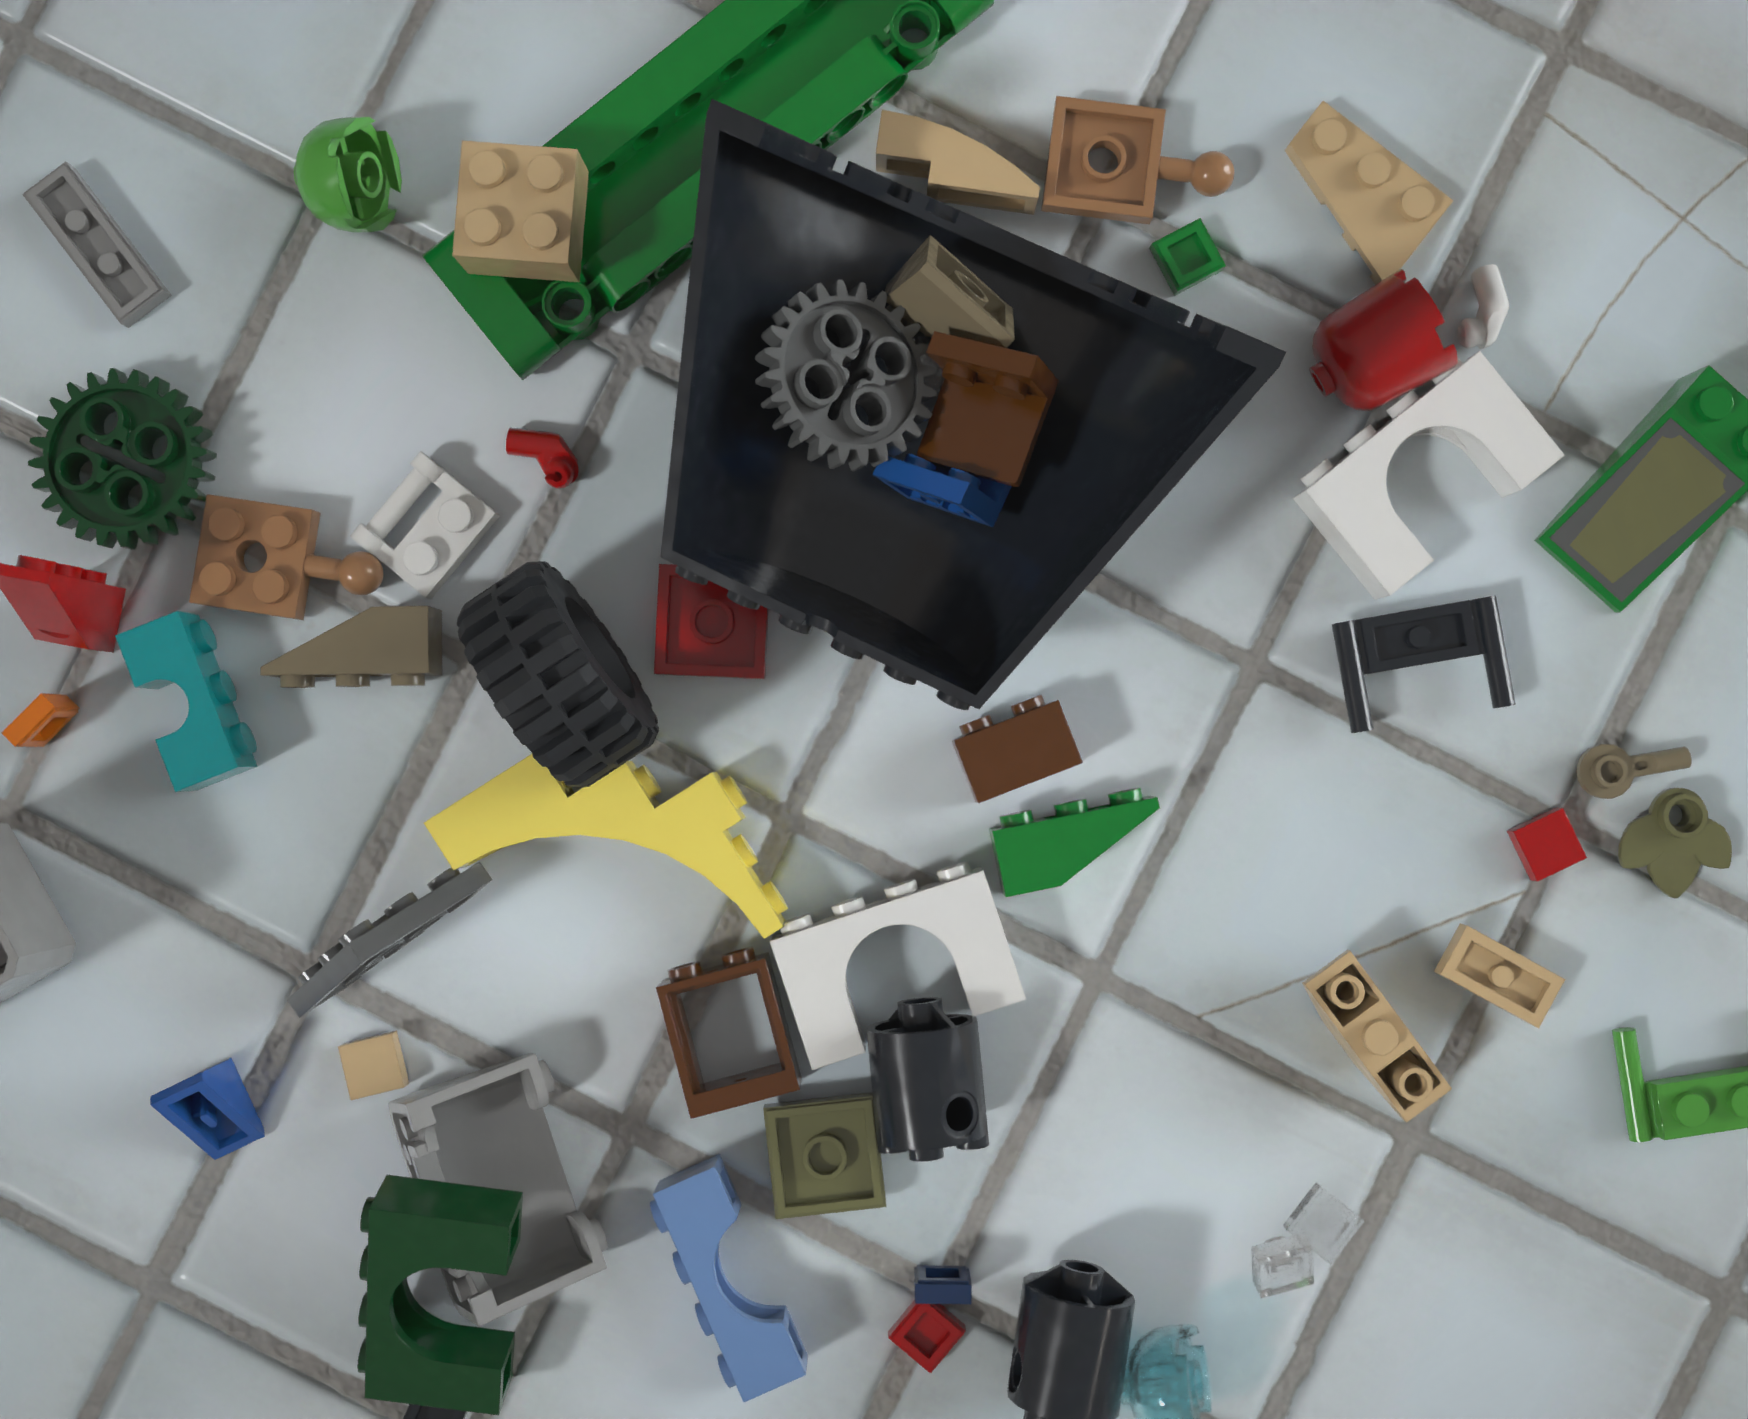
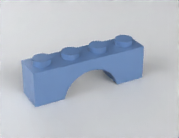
(755, 1339)

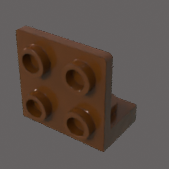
(986, 408)

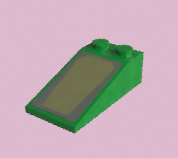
(1656, 490)

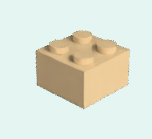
(520, 211)

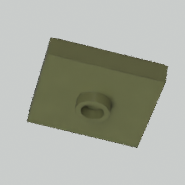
(824, 1156)

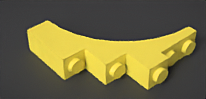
(620, 806)

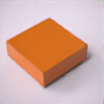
(41, 720)

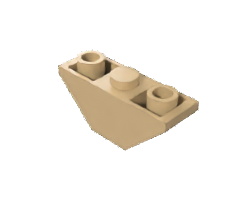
(1375, 1036)

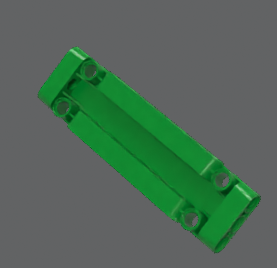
(785, 62)

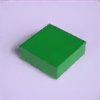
(1187, 256)

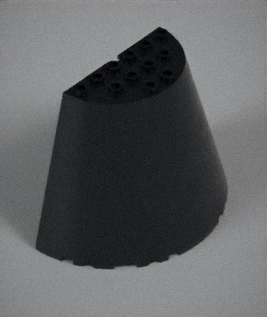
(838, 545)

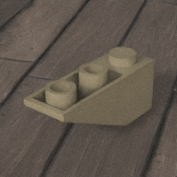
(376, 642)

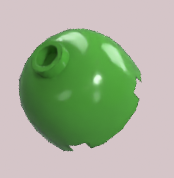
(348, 173)

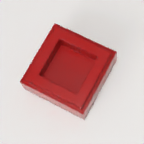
(1546, 844)
(927, 1333)

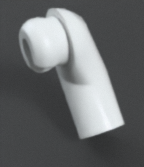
(1492, 309)

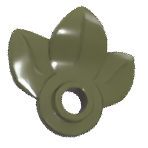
(1677, 850)

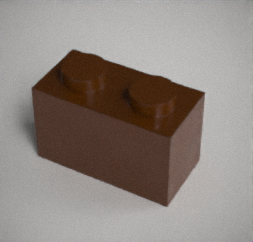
(1017, 749)

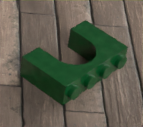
(406, 1349)

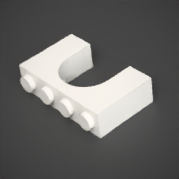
(1464, 407)
(817, 953)

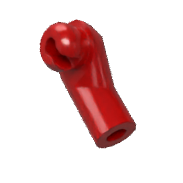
(550, 452)

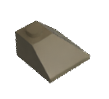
(949, 298)

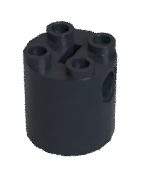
(927, 1081)
(1071, 1343)

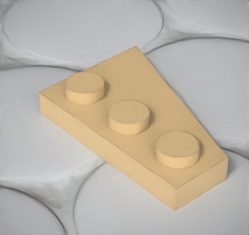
(1368, 190)

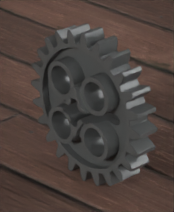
(803, 350)

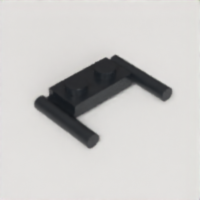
(1420, 639)

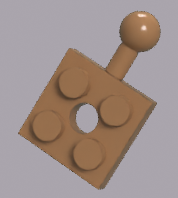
(1136, 140)
(290, 544)

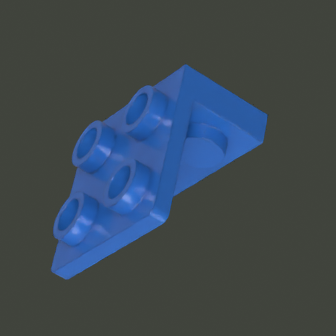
(944, 488)

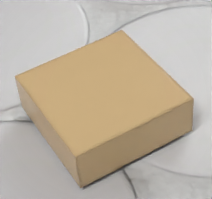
(373, 1065)

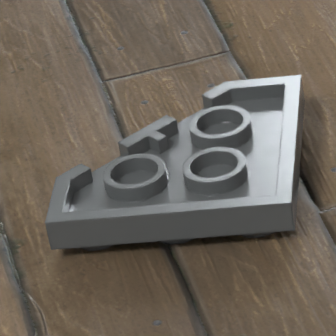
(369, 942)

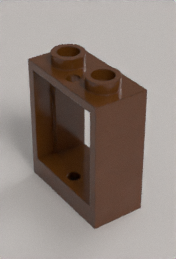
(739, 1088)

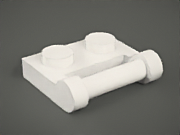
(438, 538)

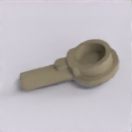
(1609, 771)

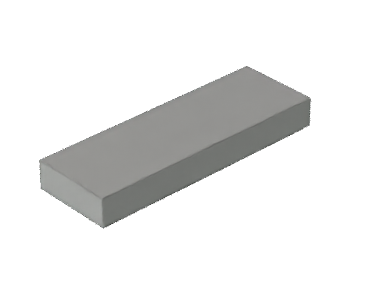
(96, 244)

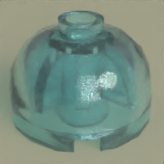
(1167, 1375)

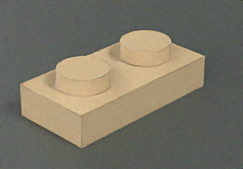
(1499, 975)

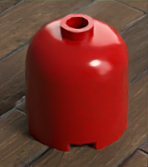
(1381, 345)

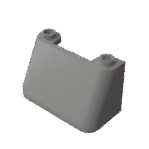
(496, 1135)

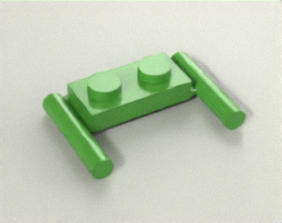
(1678, 1104)

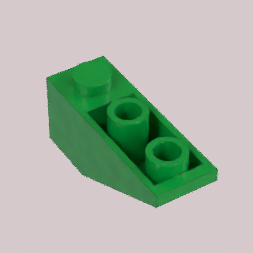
(1055, 848)

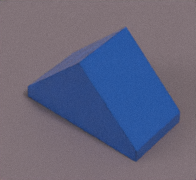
(212, 1110)

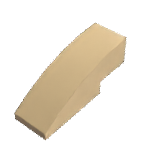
(954, 164)

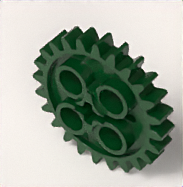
(101, 504)

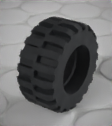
(556, 675)

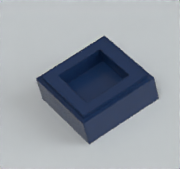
(942, 1285)

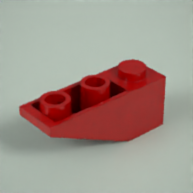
(64, 602)

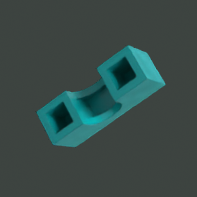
(212, 739)

